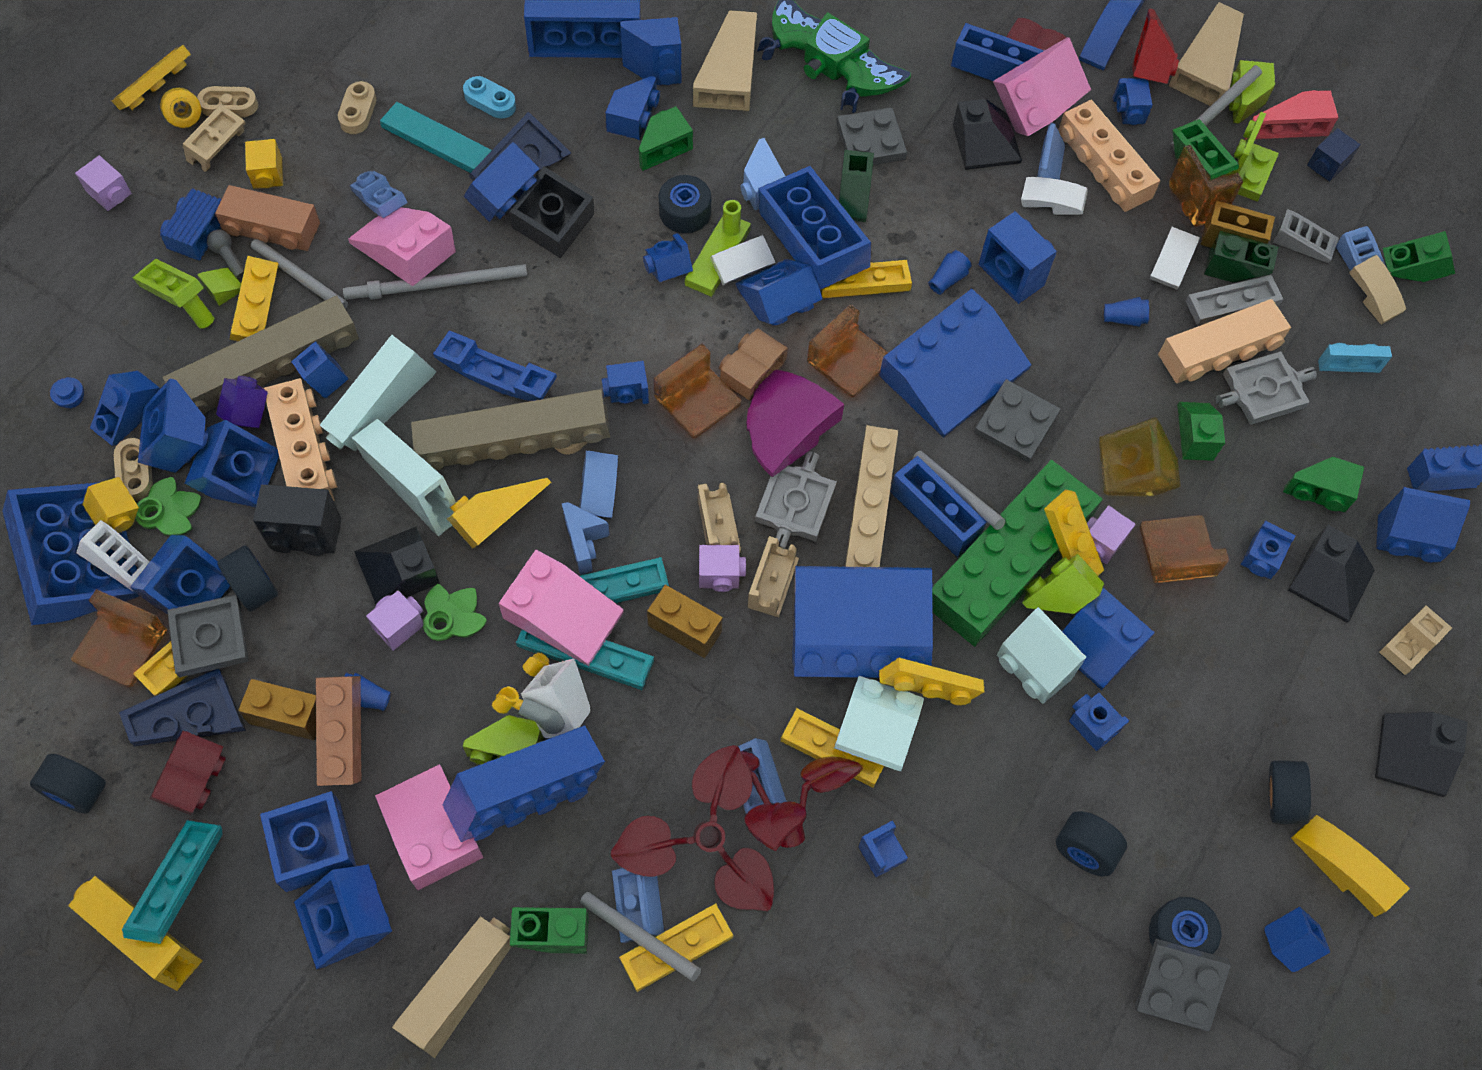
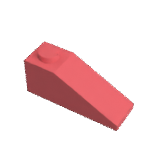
(1302, 115)

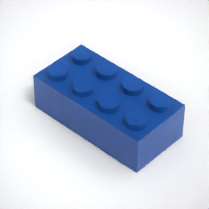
(577, 27)
(814, 226)
(522, 784)

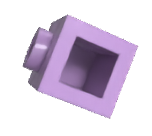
(103, 183)
(1109, 532)
(720, 567)
(396, 619)

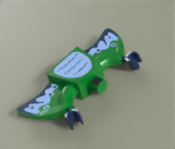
(832, 50)

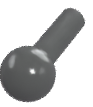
(221, 242)

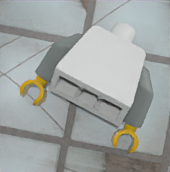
(551, 699)

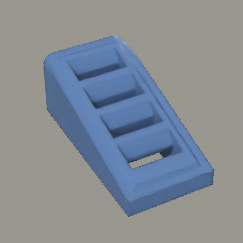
(1357, 242)

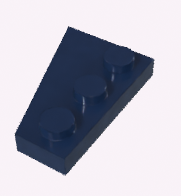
(533, 140)
(198, 707)

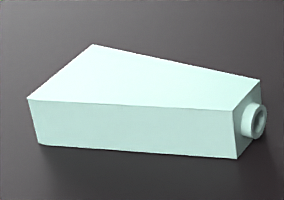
(377, 392)
(407, 475)

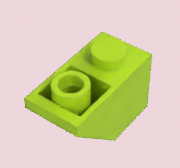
(1254, 95)
(1066, 588)
(502, 739)

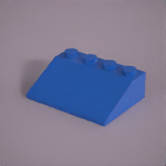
(954, 363)
(44, 539)
(860, 619)

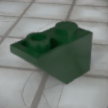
(856, 183)
(1239, 258)

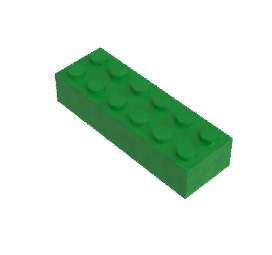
(1006, 560)

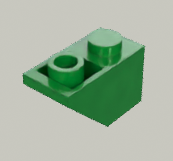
(1420, 258)
(1327, 483)
(550, 929)

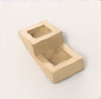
(1381, 290)
(1415, 640)

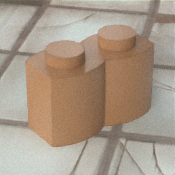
(752, 362)

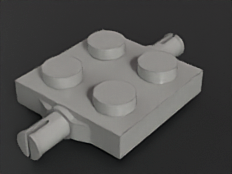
(1266, 387)
(796, 501)

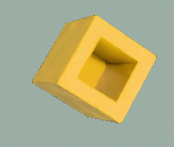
(264, 163)
(111, 503)

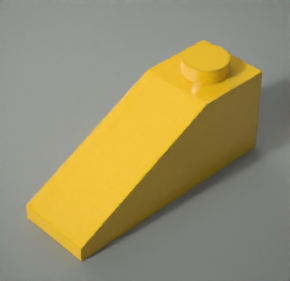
(488, 510)

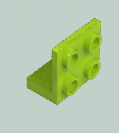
(1254, 161)

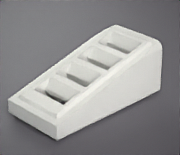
(111, 540)

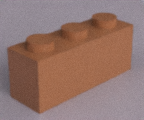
(267, 218)
(338, 730)

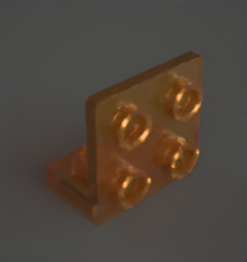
(1196, 189)
(846, 353)
(694, 392)
(1181, 549)
(118, 639)

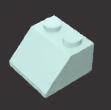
(1040, 656)
(879, 723)

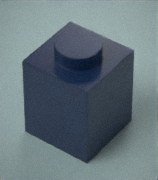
(1333, 154)

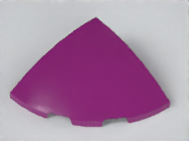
(788, 419)

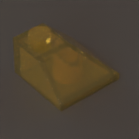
(1139, 461)

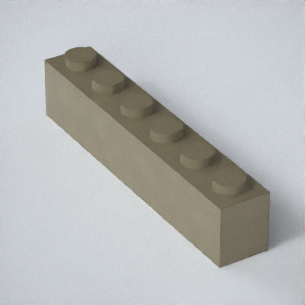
(267, 352)
(512, 429)

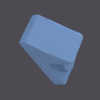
(582, 530)

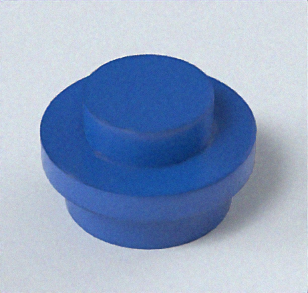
(67, 392)

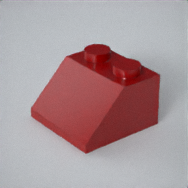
(1155, 52)

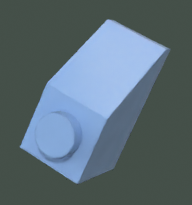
(759, 171)

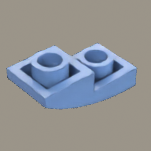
(377, 193)
(599, 483)

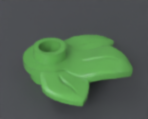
(172, 508)
(455, 610)

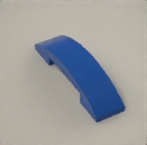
(1108, 32)
(493, 371)

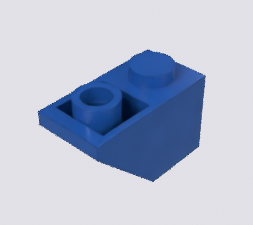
(631, 108)
(122, 405)

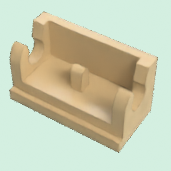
(212, 136)
(717, 516)
(773, 578)

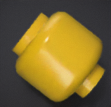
(184, 118)

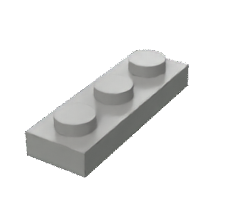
(1225, 300)

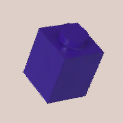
(242, 401)

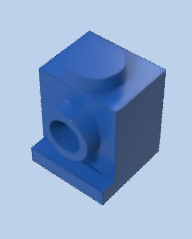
(1133, 100)
(668, 259)
(626, 382)
(1267, 550)
(1094, 730)

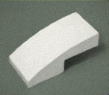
(1061, 195)
(1174, 258)
(742, 259)

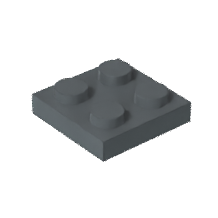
(874, 133)
(1017, 420)
(207, 636)
(1182, 985)

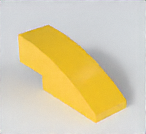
(1350, 865)

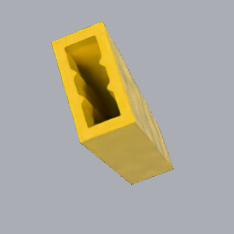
(108, 912)

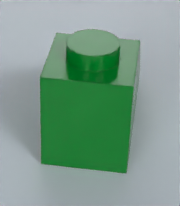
(665, 138)
(1200, 431)

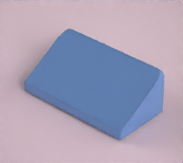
(1051, 154)
(765, 773)
(639, 901)

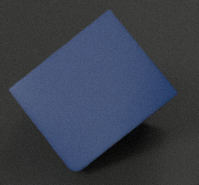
(320, 370)
(882, 849)
(1296, 939)

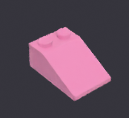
(1042, 87)
(406, 243)
(560, 608)
(423, 829)

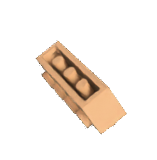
(1108, 156)
(1224, 341)
(297, 436)

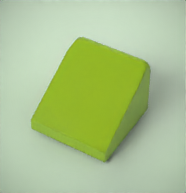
(220, 284)

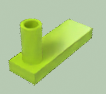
(728, 233)
(175, 288)

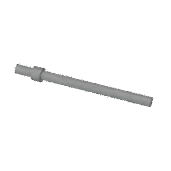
(376, 290)

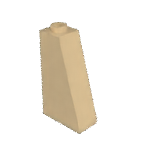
(1209, 61)
(728, 68)
(454, 986)

